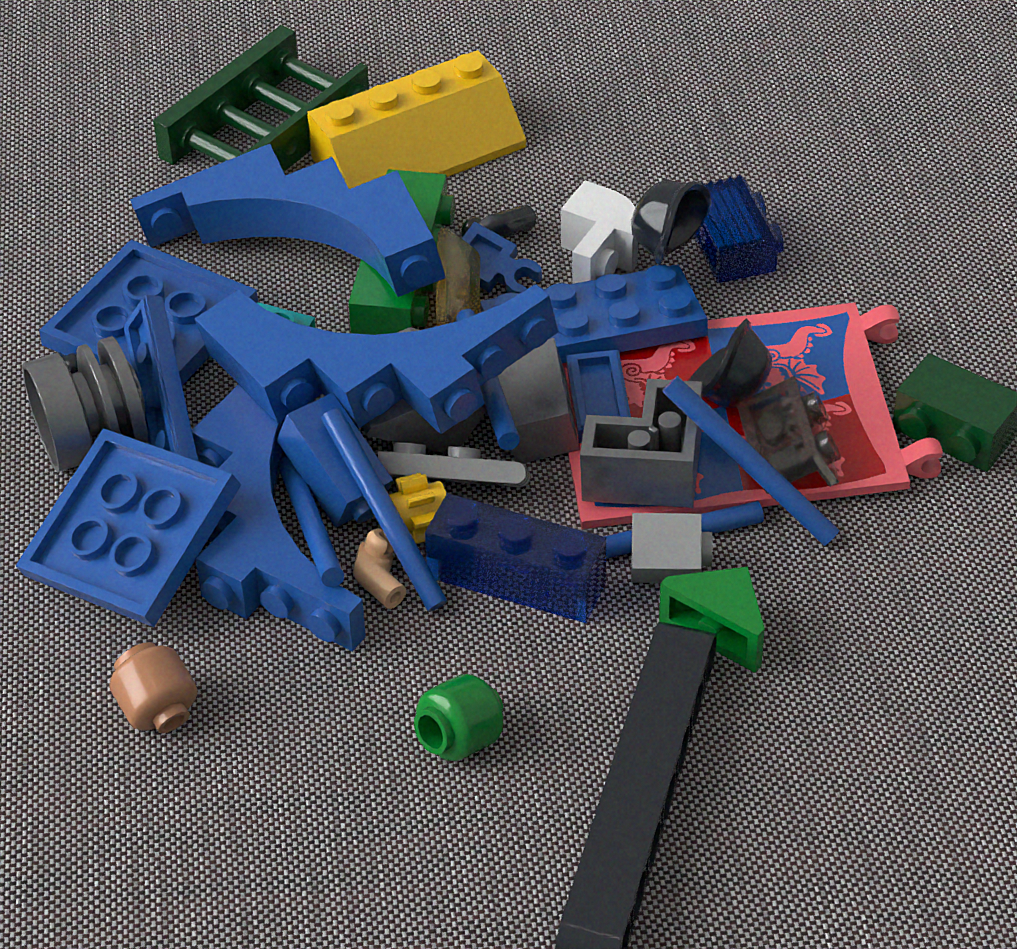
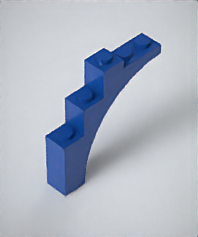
(429, 368)
(250, 549)

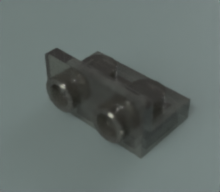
(789, 431)

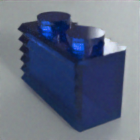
(737, 233)

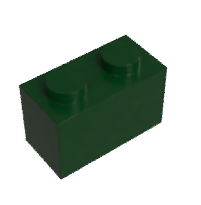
(959, 409)

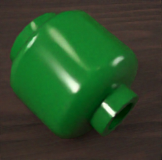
(459, 717)

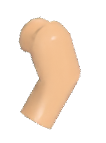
(373, 570)

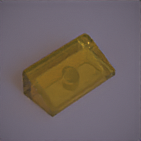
(462, 281)

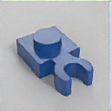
(499, 261)

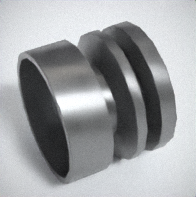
(81, 404)

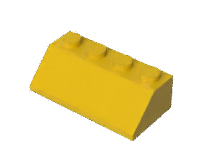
(422, 122)

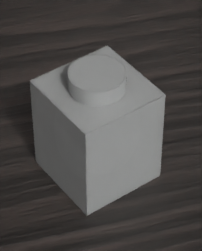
(668, 546)

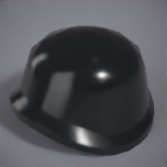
(669, 216)
(735, 369)

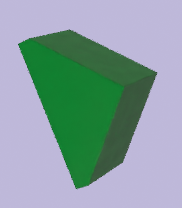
(719, 604)

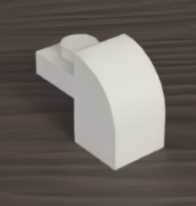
(598, 232)

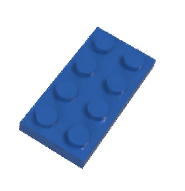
(622, 311)

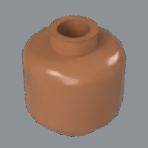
(153, 687)

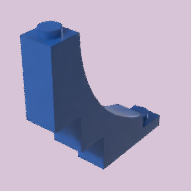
(313, 204)

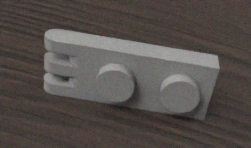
(460, 466)

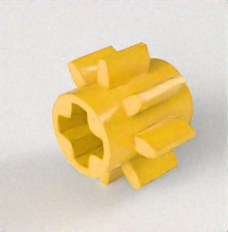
(417, 502)

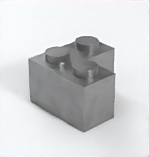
(644, 457)

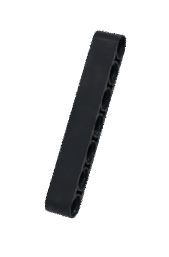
(638, 791)

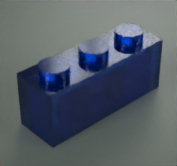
(516, 557)

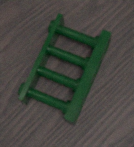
(240, 84)

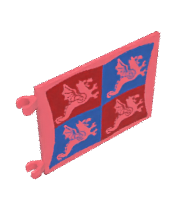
(827, 355)

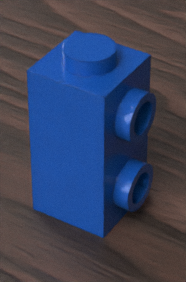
(321, 464)

